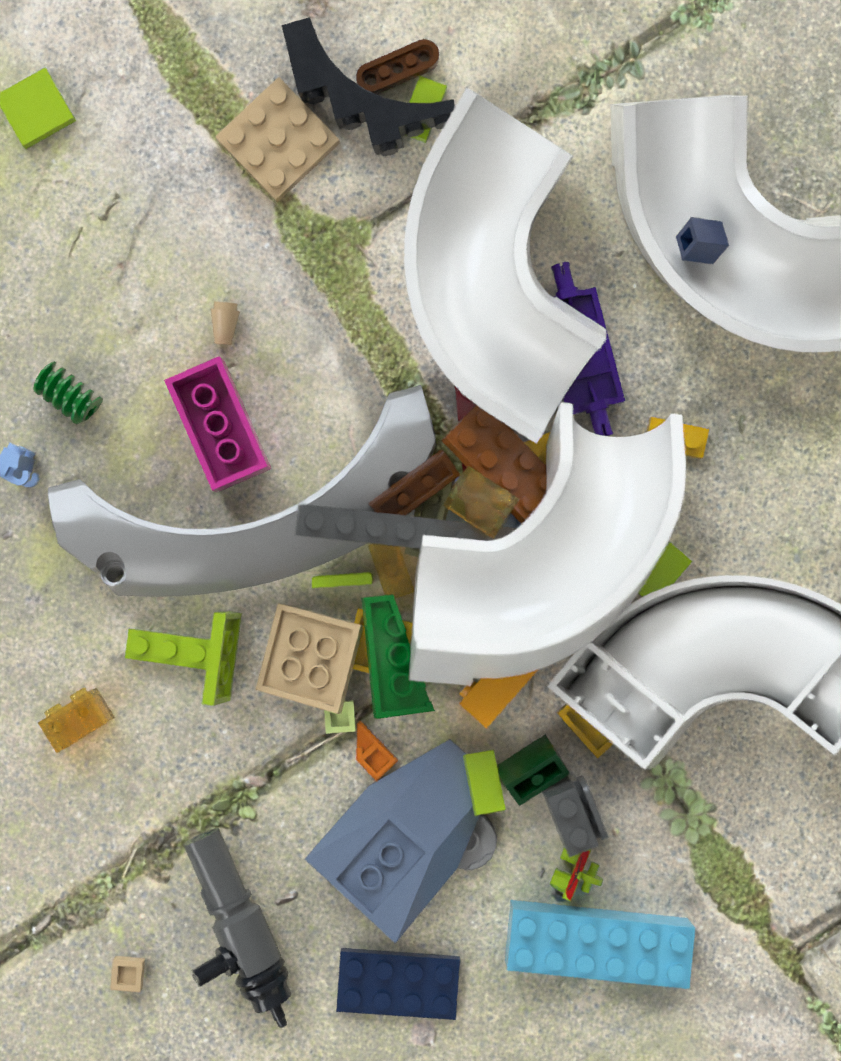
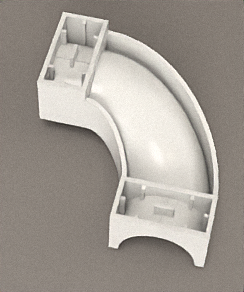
(691, 161)
(474, 274)
(561, 573)
(704, 648)

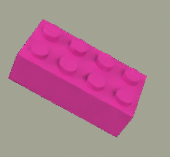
(217, 424)

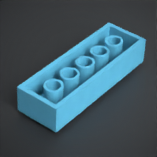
(599, 944)

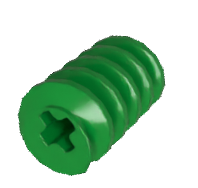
(65, 395)

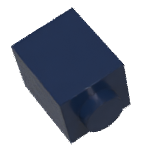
(702, 240)

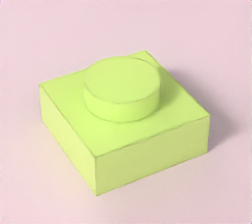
(341, 722)

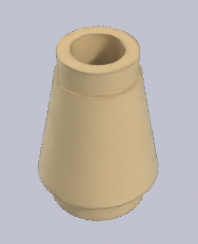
(224, 322)

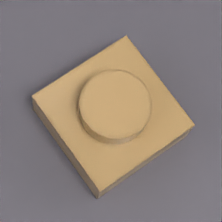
(127, 974)

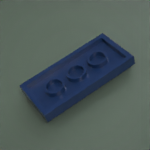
(398, 983)

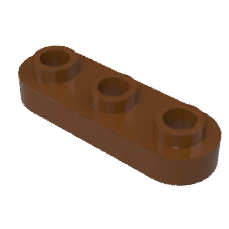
(406, 58)

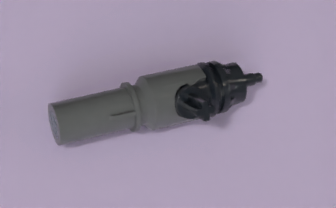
(240, 929)

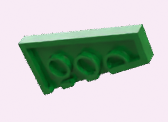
(390, 661)

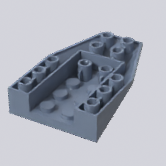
(401, 839)

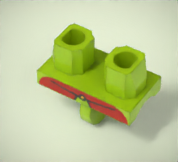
(568, 882)

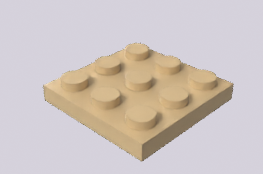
(277, 139)
(309, 658)

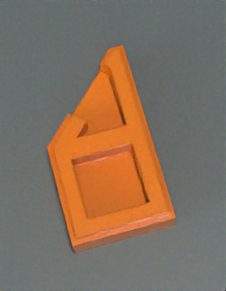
(372, 752)

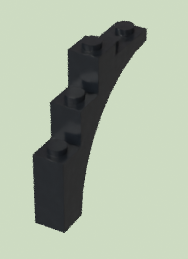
(351, 104)

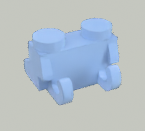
(17, 465)

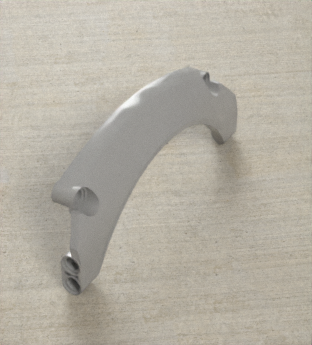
(206, 561)

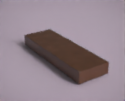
(416, 486)

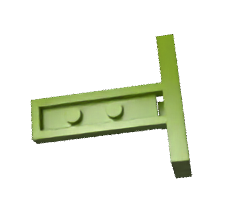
(213, 654)

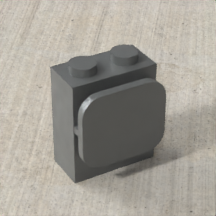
(575, 815)

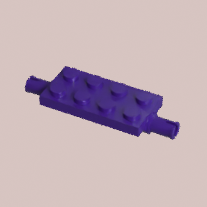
(598, 381)

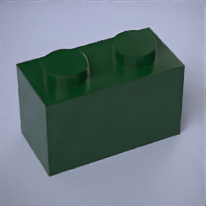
(532, 770)

